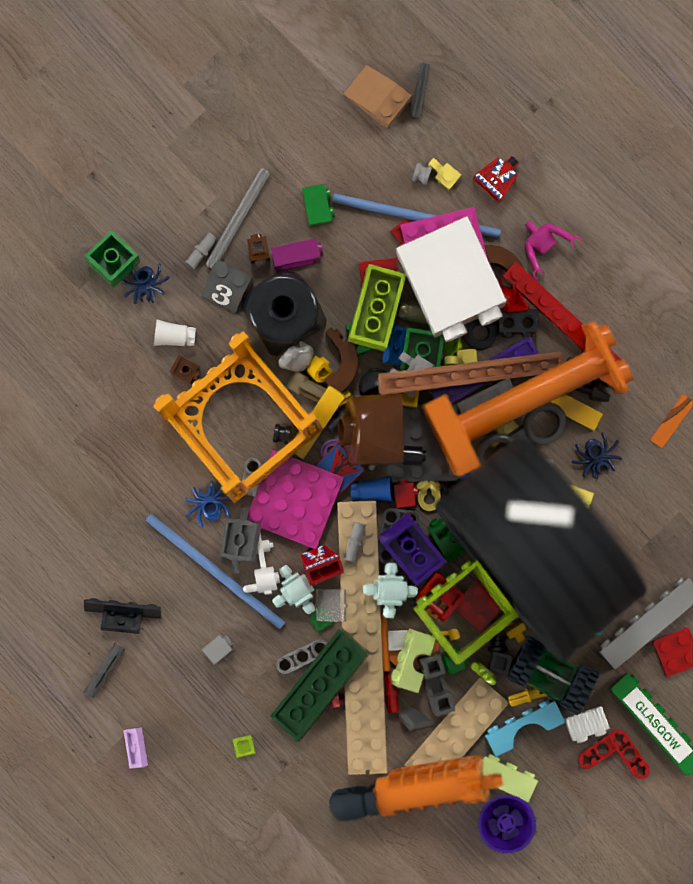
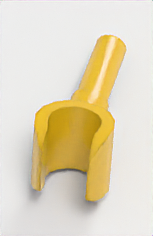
(453, 634)

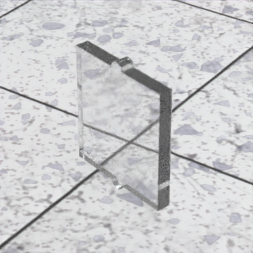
(331, 605)

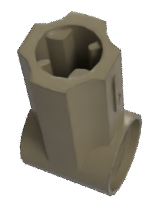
(303, 386)

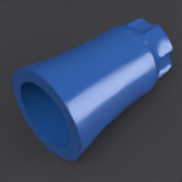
(373, 490)

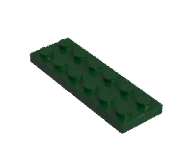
(319, 684)

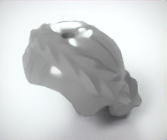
(296, 358)

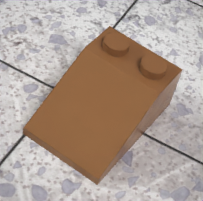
(378, 96)

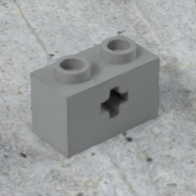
(218, 648)

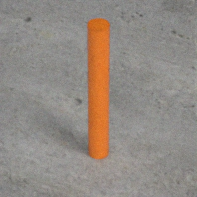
(385, 650)

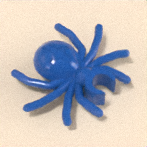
(209, 504)

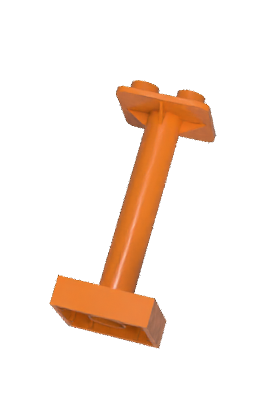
(457, 432)

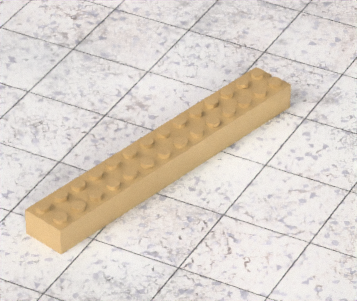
(363, 622)

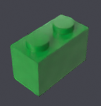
(317, 205)

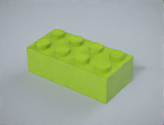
(376, 307)

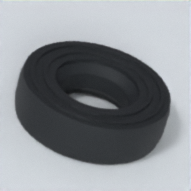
(480, 344)

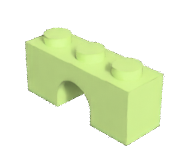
(414, 645)

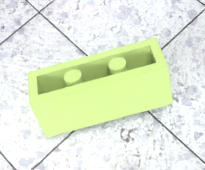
(514, 782)

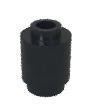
(414, 455)

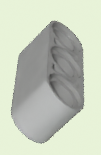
(292, 657)

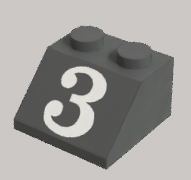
(227, 286)

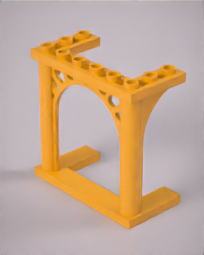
(244, 355)

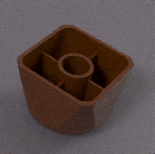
(373, 430)

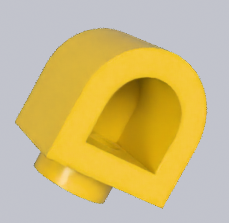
(319, 369)

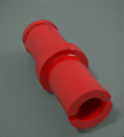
(391, 694)

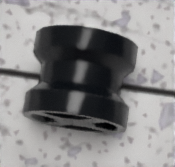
(281, 434)
(497, 643)

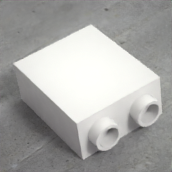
(452, 279)

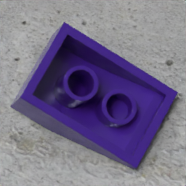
(412, 549)

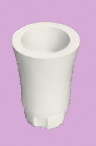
(173, 334)

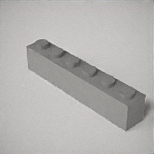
(649, 624)

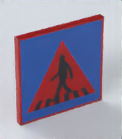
(337, 463)

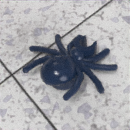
(145, 283)
(597, 455)

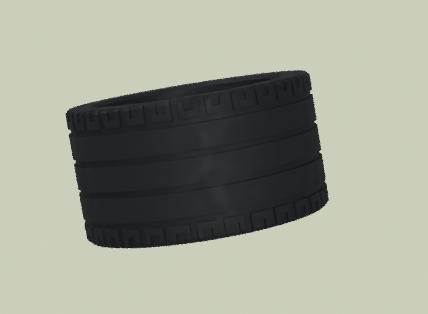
(554, 575)

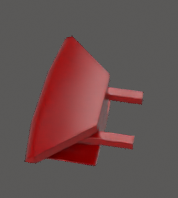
(514, 299)

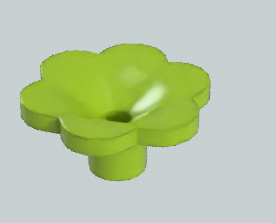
(452, 346)

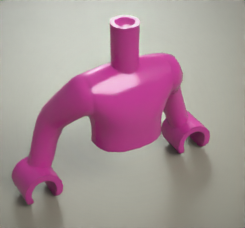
(542, 241)

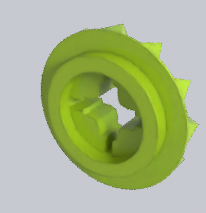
(484, 673)

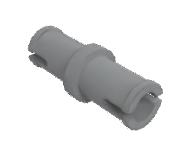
(201, 250)
(354, 541)

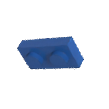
(395, 346)

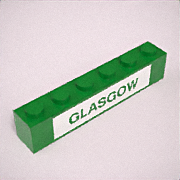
(654, 722)

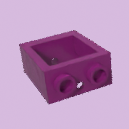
(296, 254)

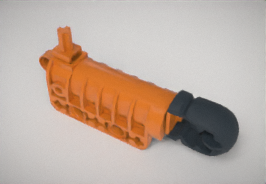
(417, 788)

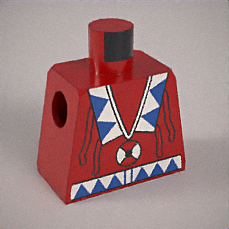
(497, 177)
(321, 564)

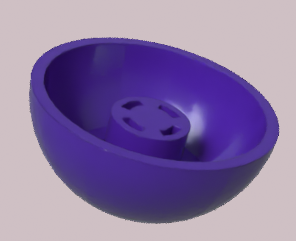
(515, 832)

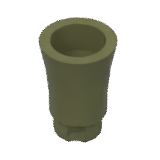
(411, 312)

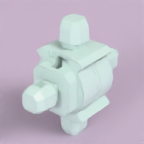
(295, 590)
(390, 590)

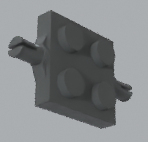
(240, 540)

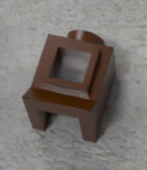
(258, 248)

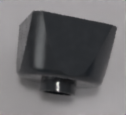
(281, 332)

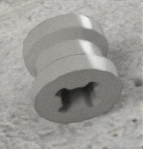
(421, 174)

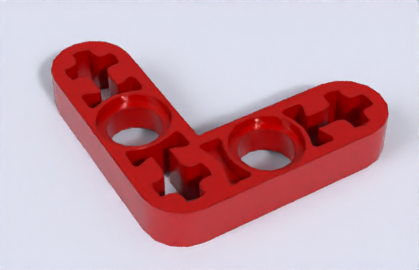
(612, 747)

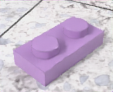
(135, 747)

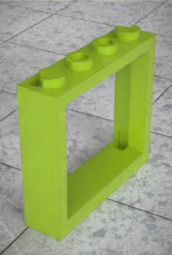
(509, 613)

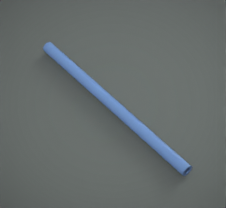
(399, 212)
(215, 571)

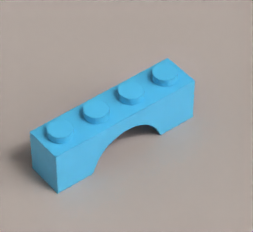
(502, 738)

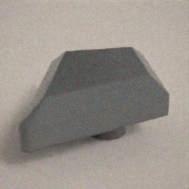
(415, 720)

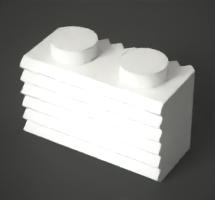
(586, 724)

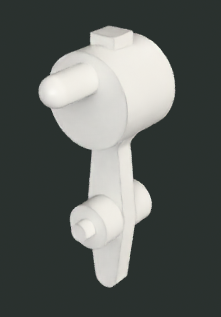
(265, 577)

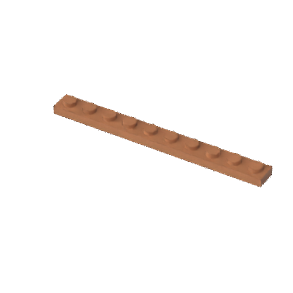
(468, 373)

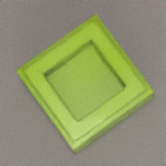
(244, 746)

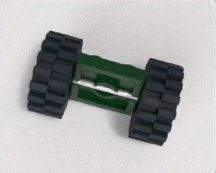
(553, 676)

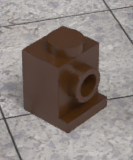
(178, 366)

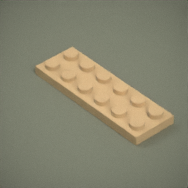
(461, 727)

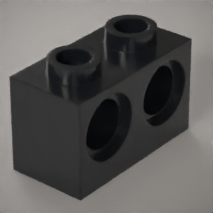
(518, 328)

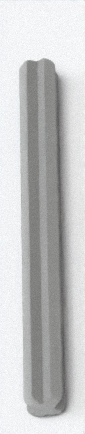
(238, 217)

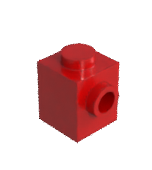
(405, 494)

